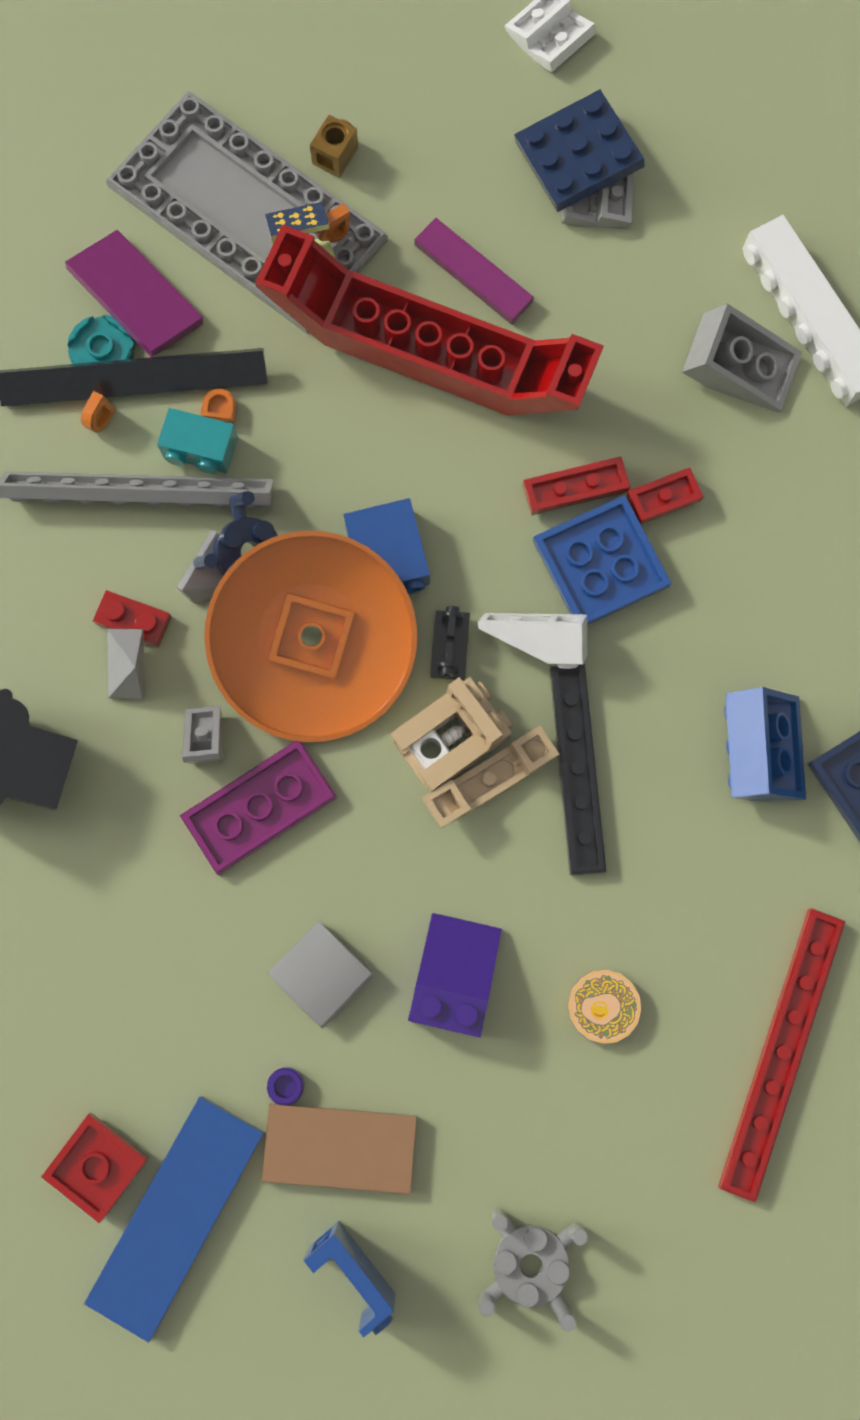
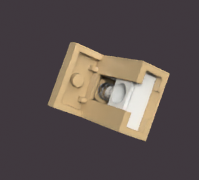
(476, 715)

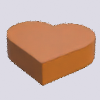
(338, 225)

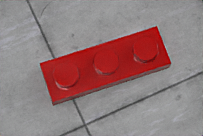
(576, 485)

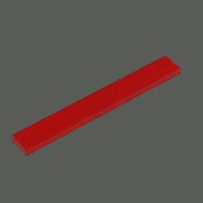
(781, 1055)

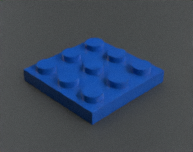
(602, 561)

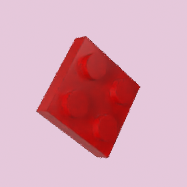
(95, 1167)

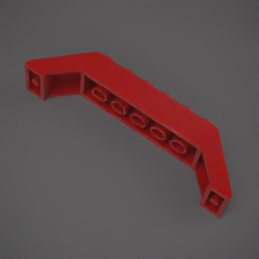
(424, 336)

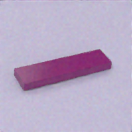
(473, 270)

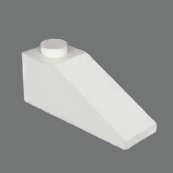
(548, 637)

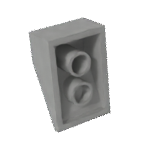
(741, 358)

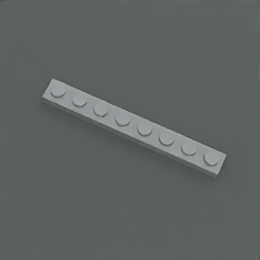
(132, 488)

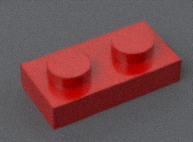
(664, 495)
(124, 613)

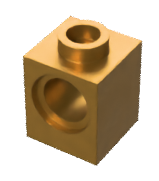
(334, 157)

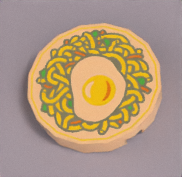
(604, 1006)

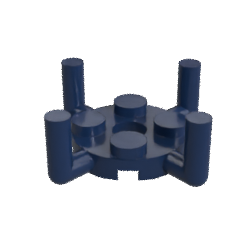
(235, 534)

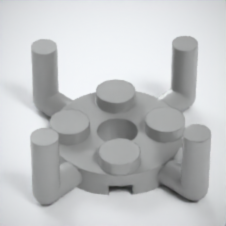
(547, 1282)

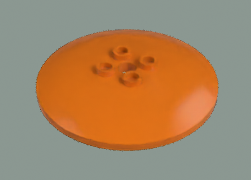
(300, 687)

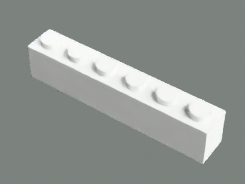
(808, 303)

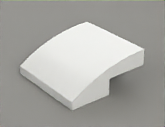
(550, 31)

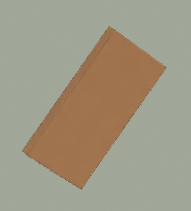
(339, 1148)

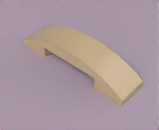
(490, 777)

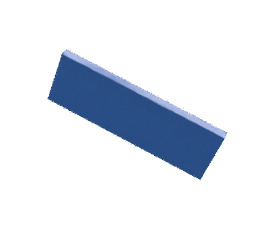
(174, 1219)

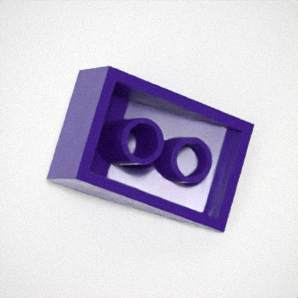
(455, 975)

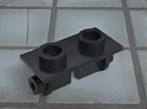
(450, 644)

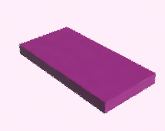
(134, 293)
(258, 807)

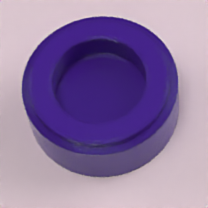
(285, 1086)

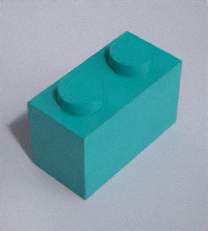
(197, 441)

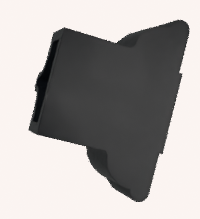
(31, 759)

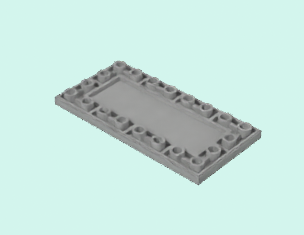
(215, 186)

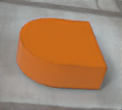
(219, 405)
(97, 412)

